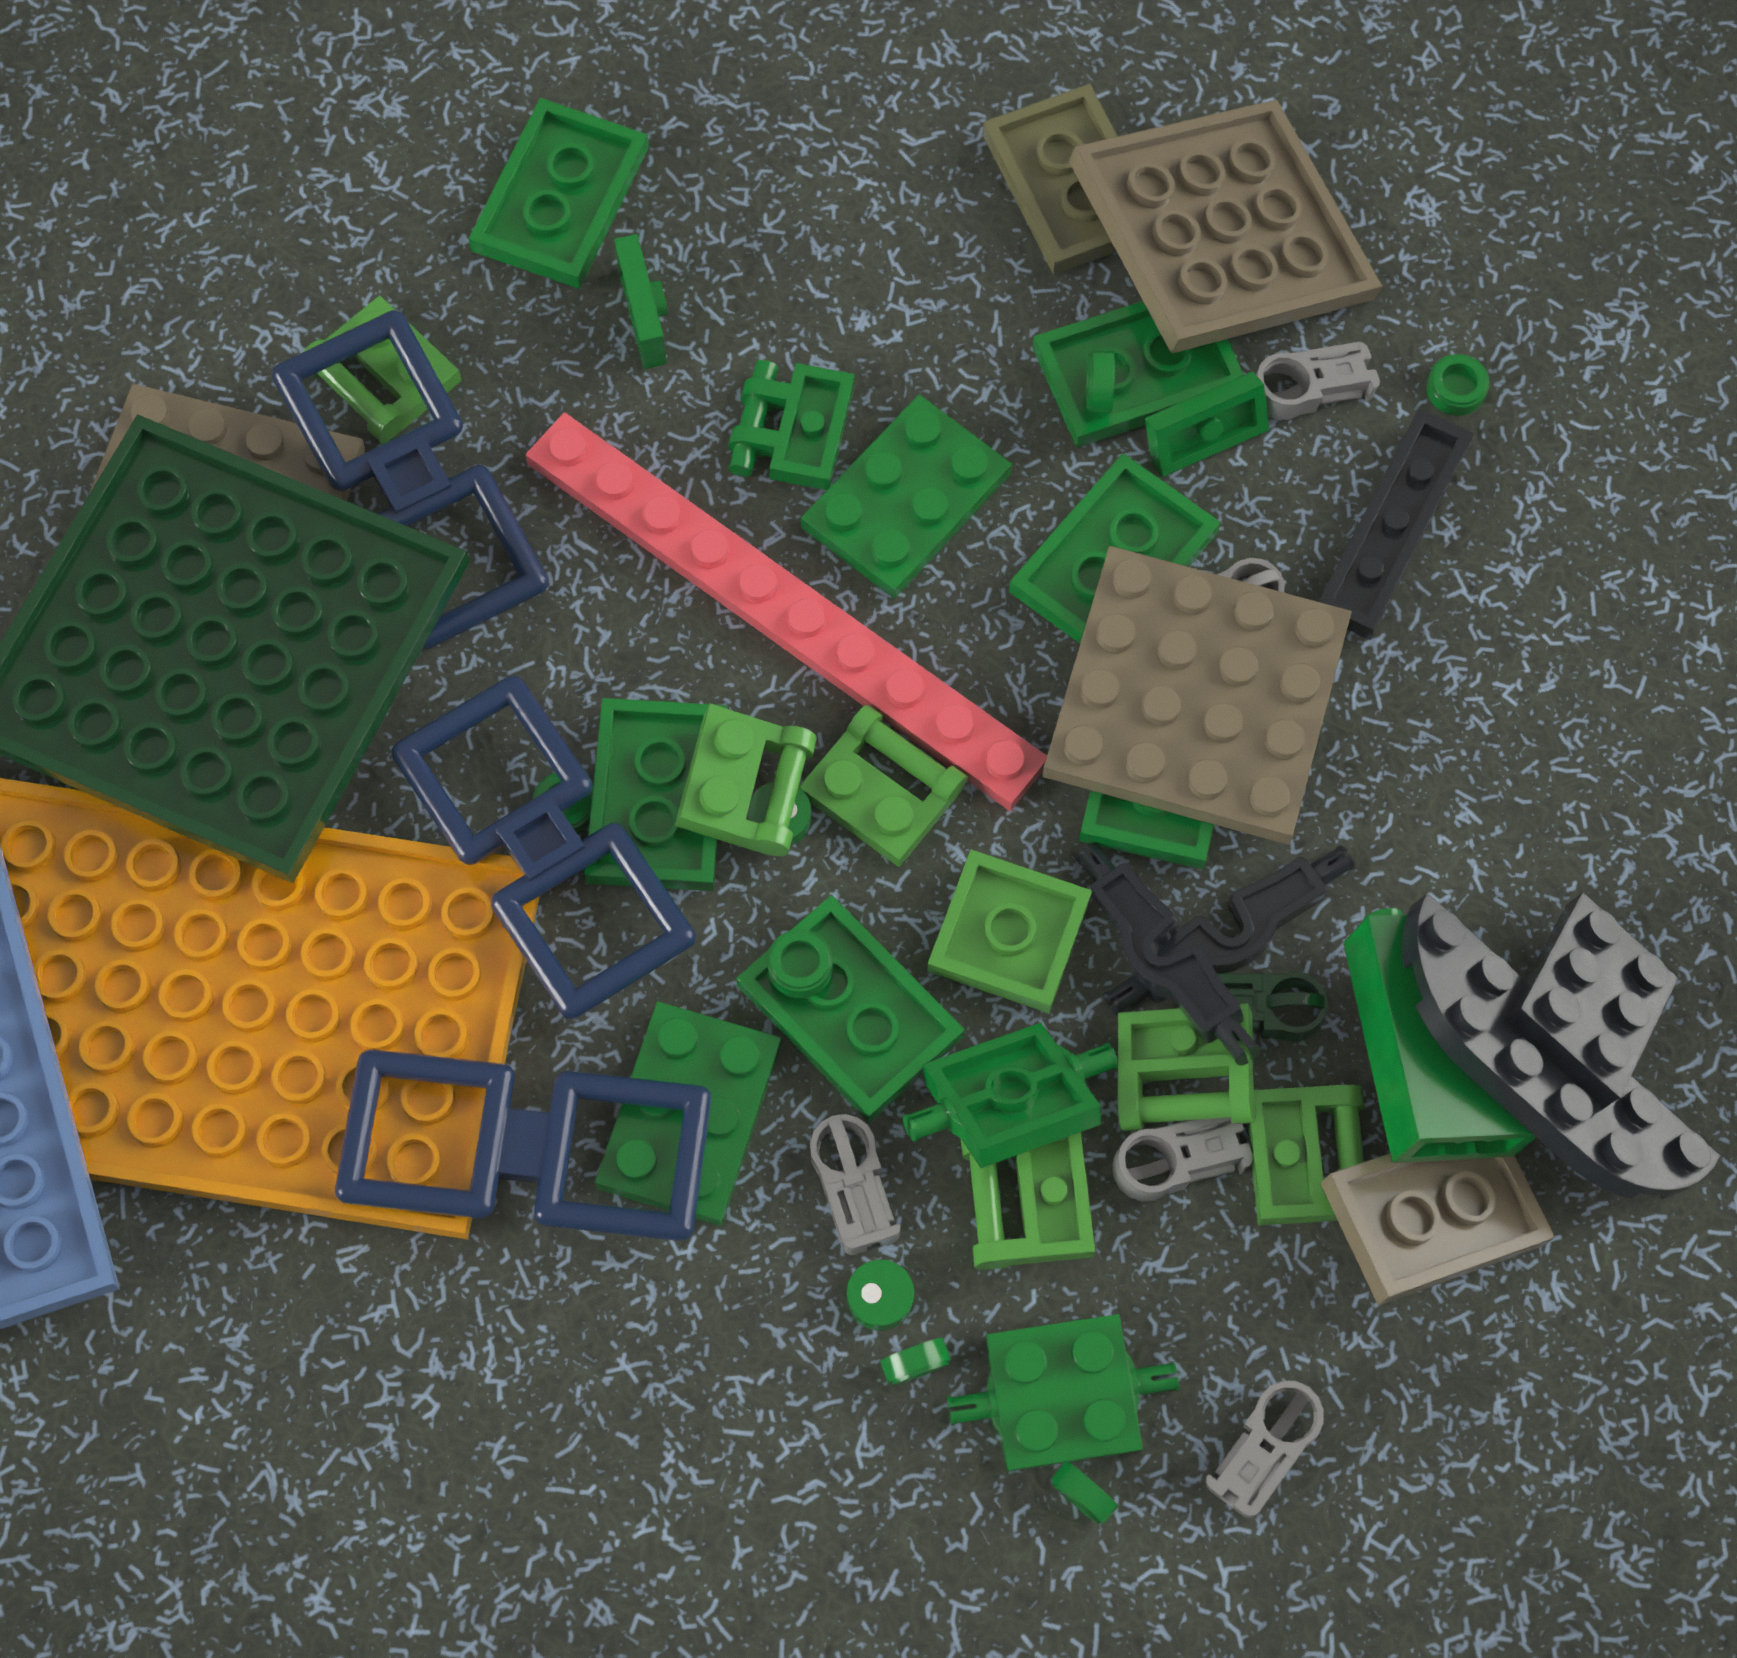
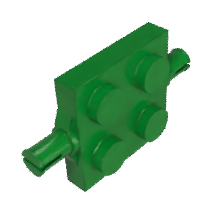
(1011, 1094)
(1063, 1393)

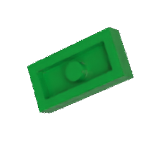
(644, 301)
(1207, 424)

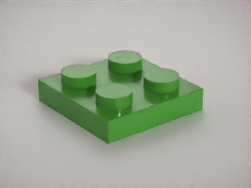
(1009, 931)

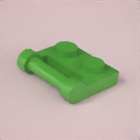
(388, 369)
(725, 776)
(870, 801)
(1168, 1047)
(1288, 1149)
(1051, 1202)

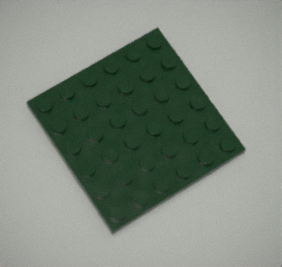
(217, 645)

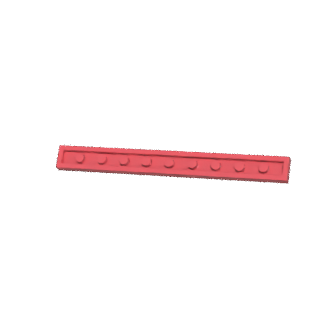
(787, 611)

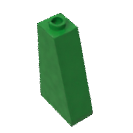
(1423, 1096)

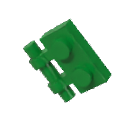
(810, 428)

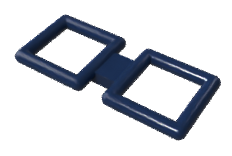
(407, 466)
(543, 846)
(524, 1145)

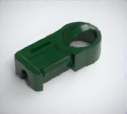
(1258, 993)

